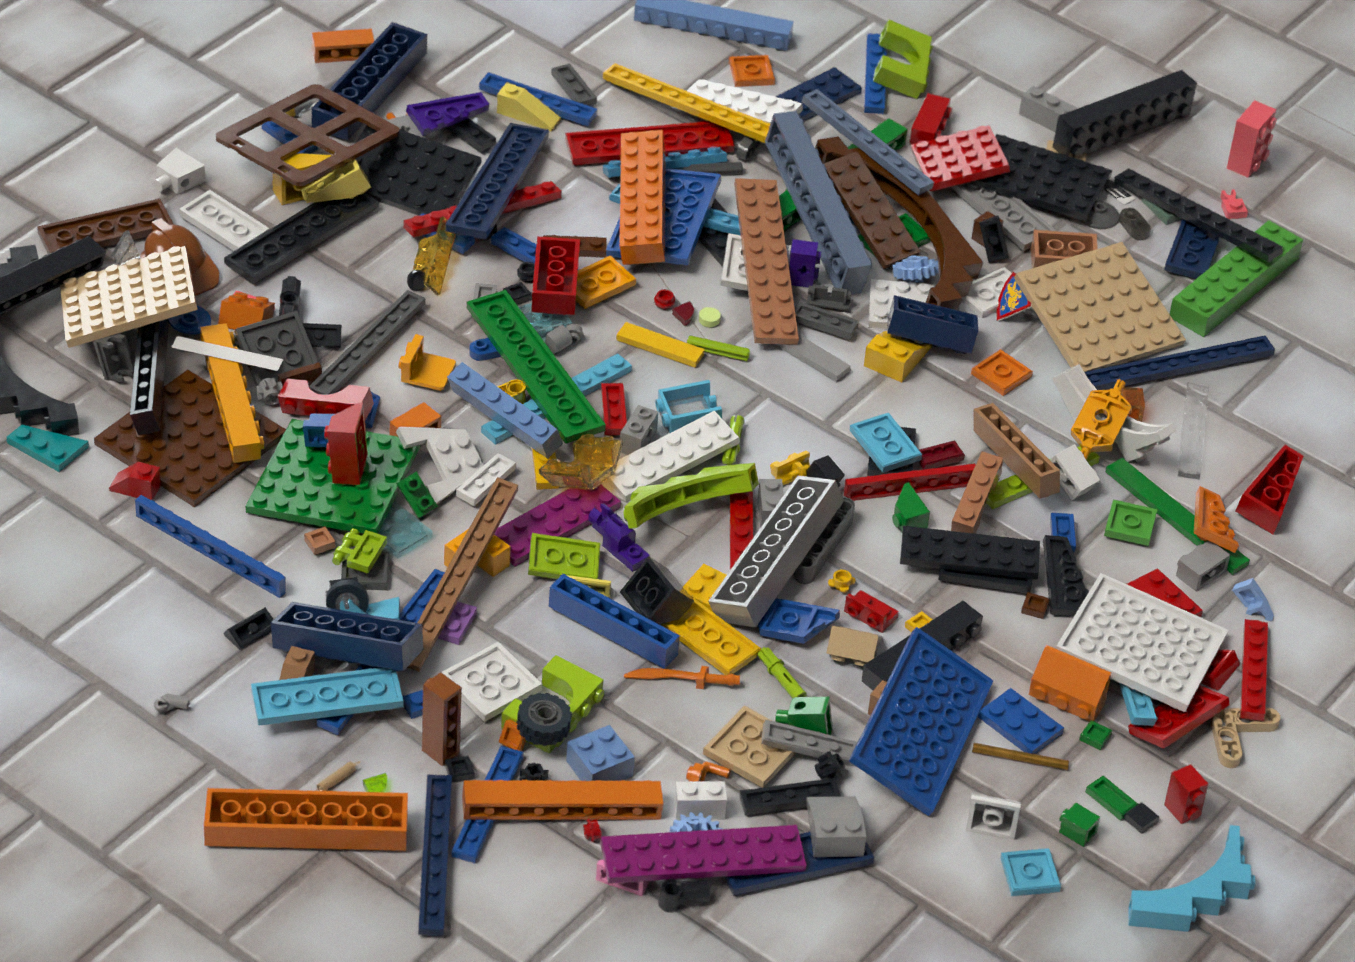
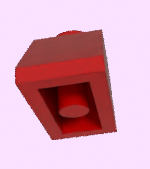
(137, 481)

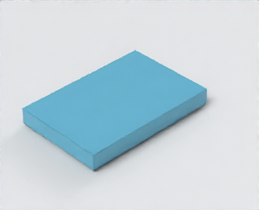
(885, 442)

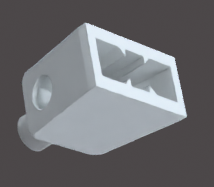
(179, 172)

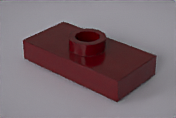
(941, 455)

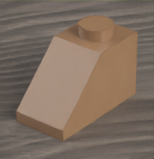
(298, 664)

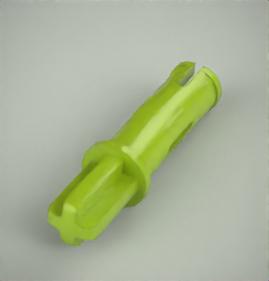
(729, 455)
(776, 668)

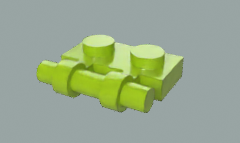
(365, 553)

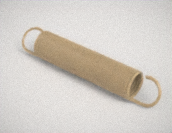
(337, 776)

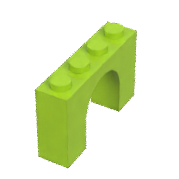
(916, 48)
(571, 682)

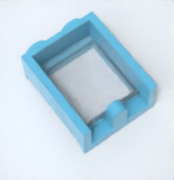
(685, 404)

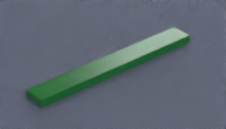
(1166, 507)

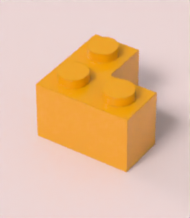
(494, 559)

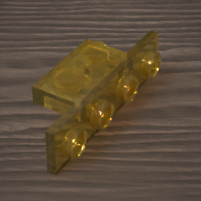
(434, 257)

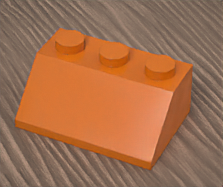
(1070, 684)

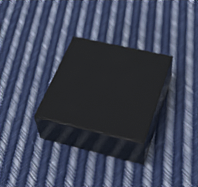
(519, 293)
(460, 769)
(1141, 817)

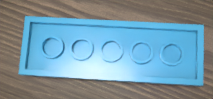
(326, 695)

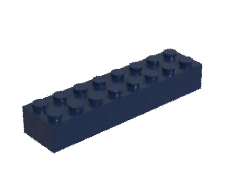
(375, 74)

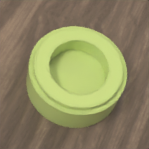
(709, 317)

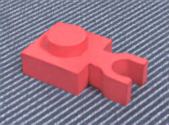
(1233, 207)

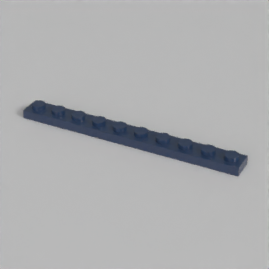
(1182, 362)

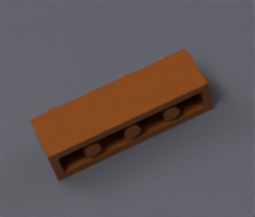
(441, 718)

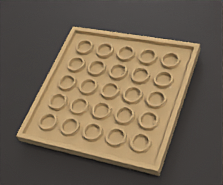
(127, 296)
(1100, 308)

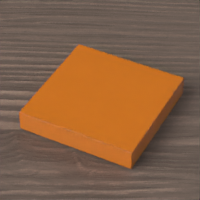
(751, 70)
(1001, 372)

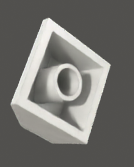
(993, 816)

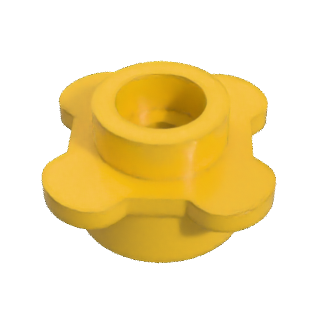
(841, 580)

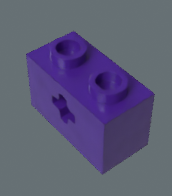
(803, 263)

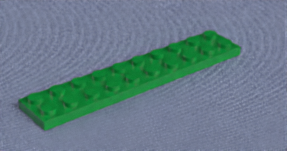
(536, 366)

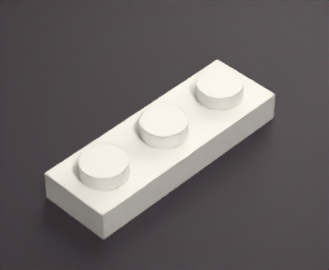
(481, 482)

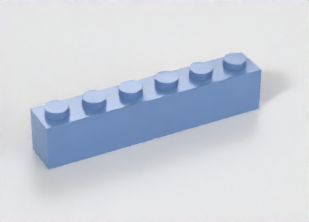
(505, 410)

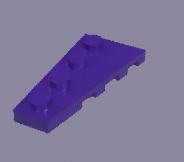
(441, 113)

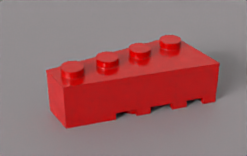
(1269, 492)

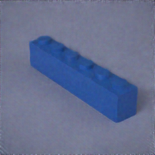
(614, 621)

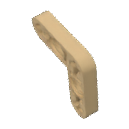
(1233, 724)

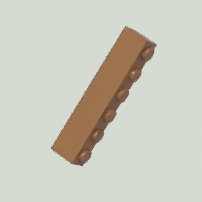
(1016, 450)

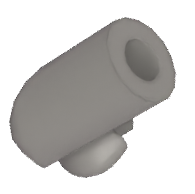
(171, 701)

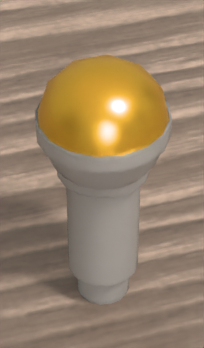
(294, 112)

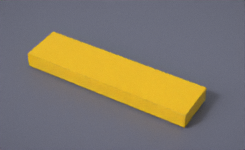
(660, 344)

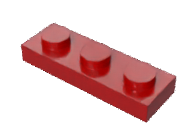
(613, 407)

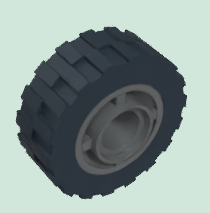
(544, 719)

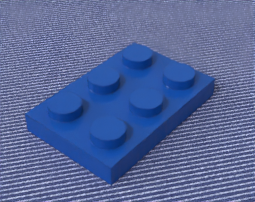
(1020, 722)

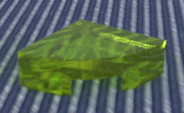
(375, 783)

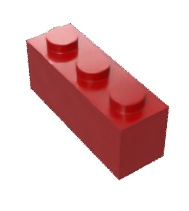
(931, 118)

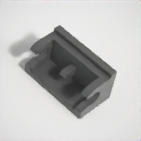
(114, 357)

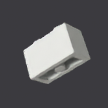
(1075, 472)
(701, 797)

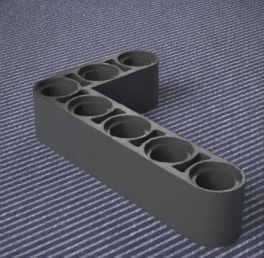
(826, 543)

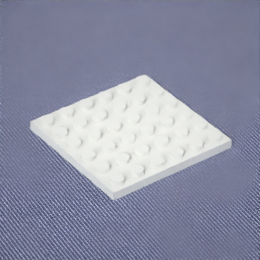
(1143, 641)

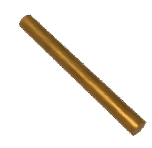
(1020, 756)

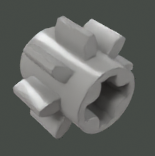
(268, 391)

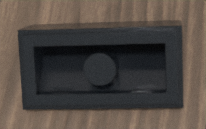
(993, 239)
(250, 629)

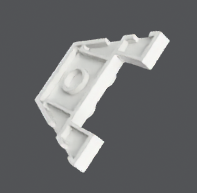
(451, 453)

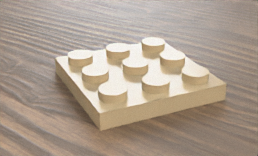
(740, 748)

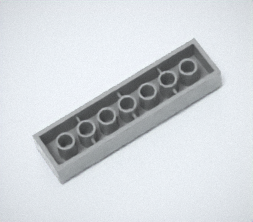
(776, 551)

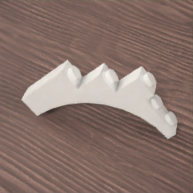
(1134, 437)

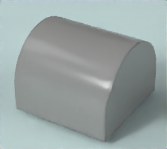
(558, 339)

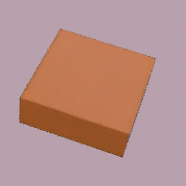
(511, 736)

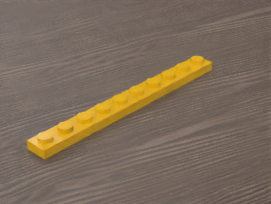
(687, 102)

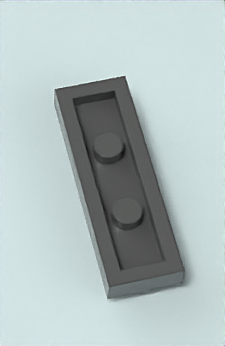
(573, 85)
(825, 320)

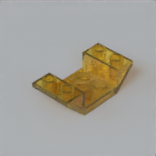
(592, 464)

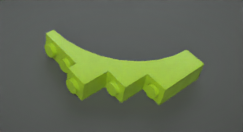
(682, 490)

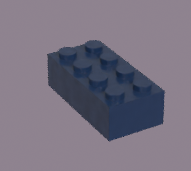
(932, 325)

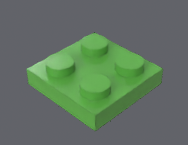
(1130, 522)

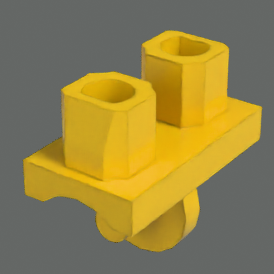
(792, 467)

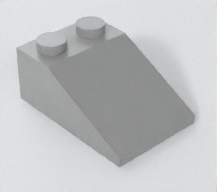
(836, 826)

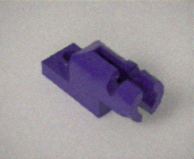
(617, 537)

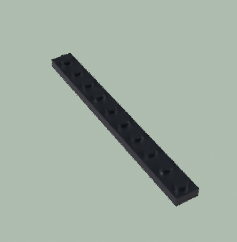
(1199, 215)

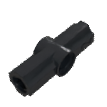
(290, 295)

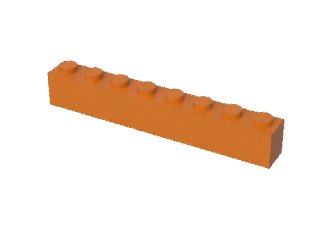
(562, 800)

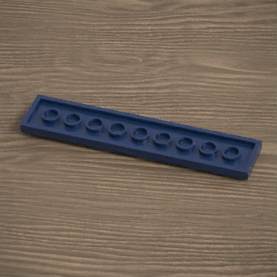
(497, 181)

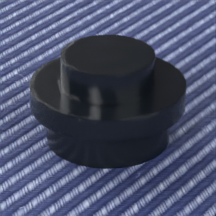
(526, 271)
(415, 280)

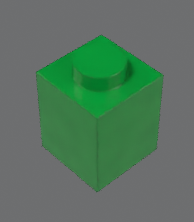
(1079, 824)

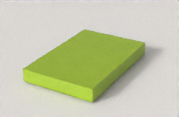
(559, 555)

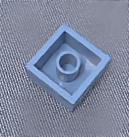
(600, 756)

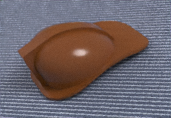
(165, 236)

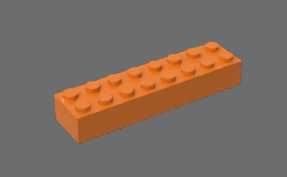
(642, 197)
(306, 819)

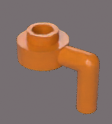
(698, 772)

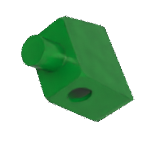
(808, 713)

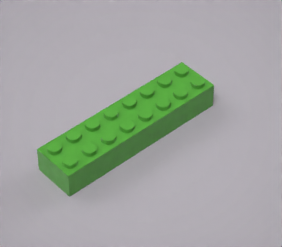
(1232, 282)

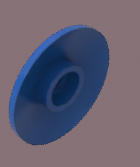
(191, 322)

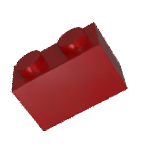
(1186, 794)

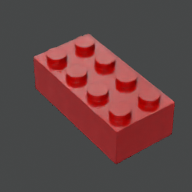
(555, 275)

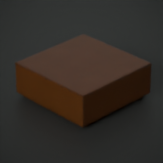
(1035, 605)

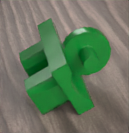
(417, 495)

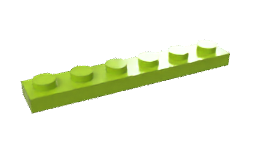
(1014, 488)

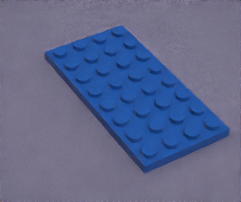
(921, 721)

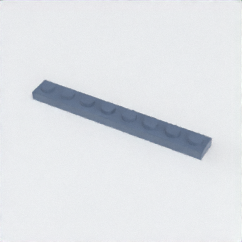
(867, 142)

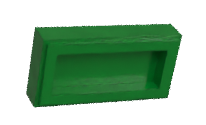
(1110, 797)

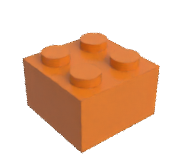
(242, 311)

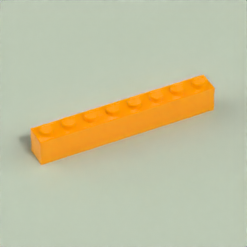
(233, 398)

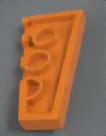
(1210, 521)

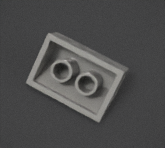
(1043, 107)

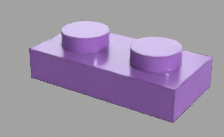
(458, 623)

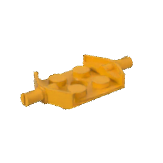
(1096, 434)

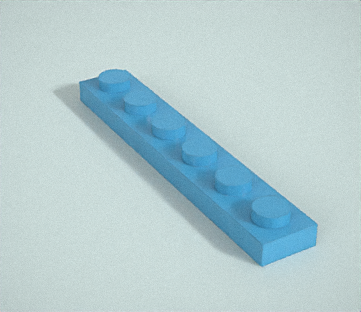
(676, 160)

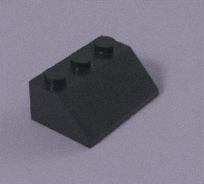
(656, 593)

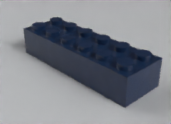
(348, 636)

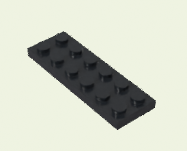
(970, 552)

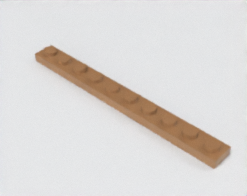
(463, 565)

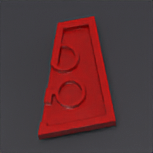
(1161, 587)

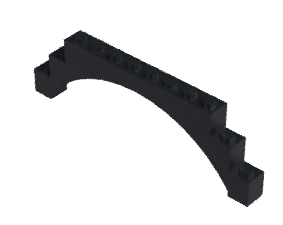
(19, 397)

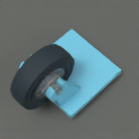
(353, 597)

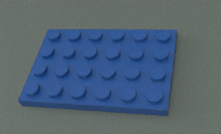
(686, 210)

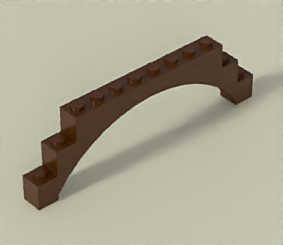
(956, 257)

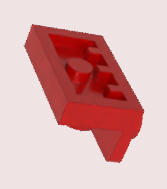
(870, 610)

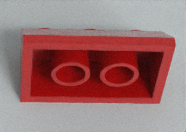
(347, 445)

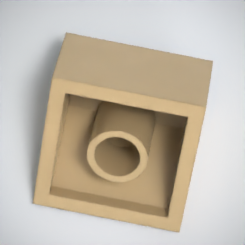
(853, 645)

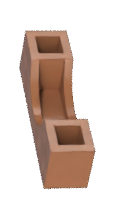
(981, 483)

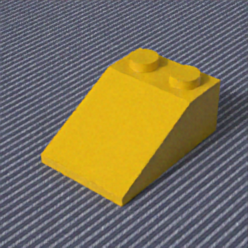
(287, 192)
(893, 355)

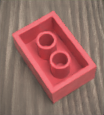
(1252, 139)

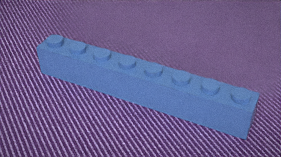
(716, 22)

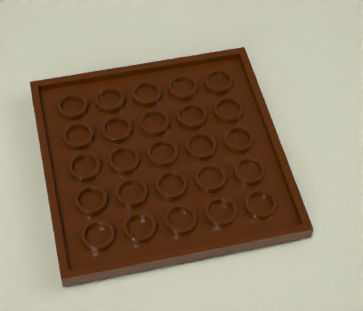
(190, 441)

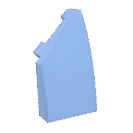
(1253, 598)

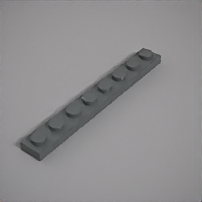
(368, 344)

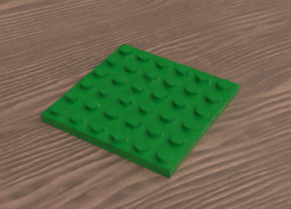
(302, 490)

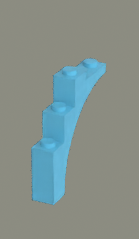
(1178, 906)

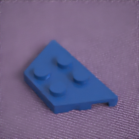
(796, 620)

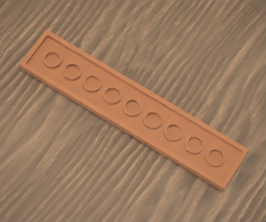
(766, 262)

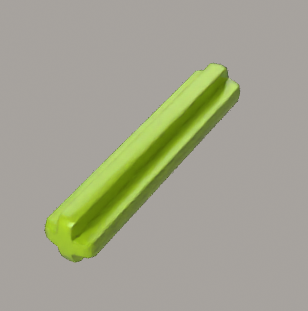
(720, 348)

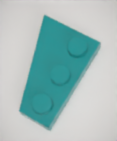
(46, 446)

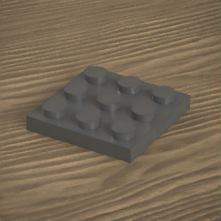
(278, 338)

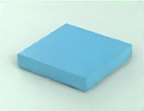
(1030, 872)

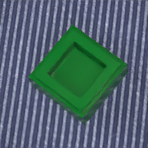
(1095, 735)

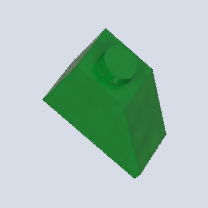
(910, 509)

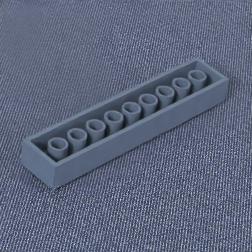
(818, 202)

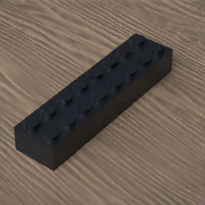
(1124, 114)

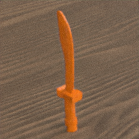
(701, 677)

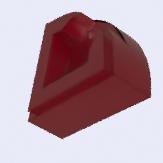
(684, 312)

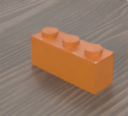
(340, 45)

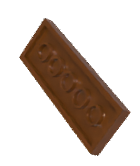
(870, 210)
(105, 226)

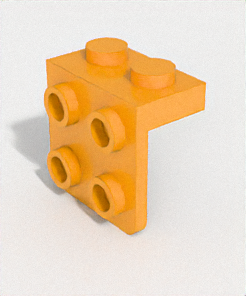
(424, 368)

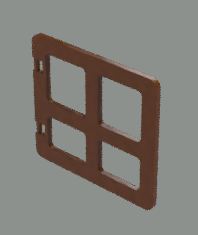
(307, 135)

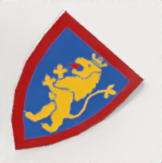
(1012, 300)

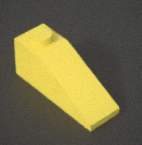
(523, 106)
(340, 184)

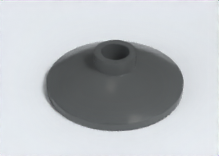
(1102, 216)

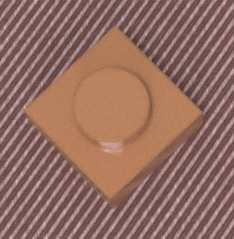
(319, 540)

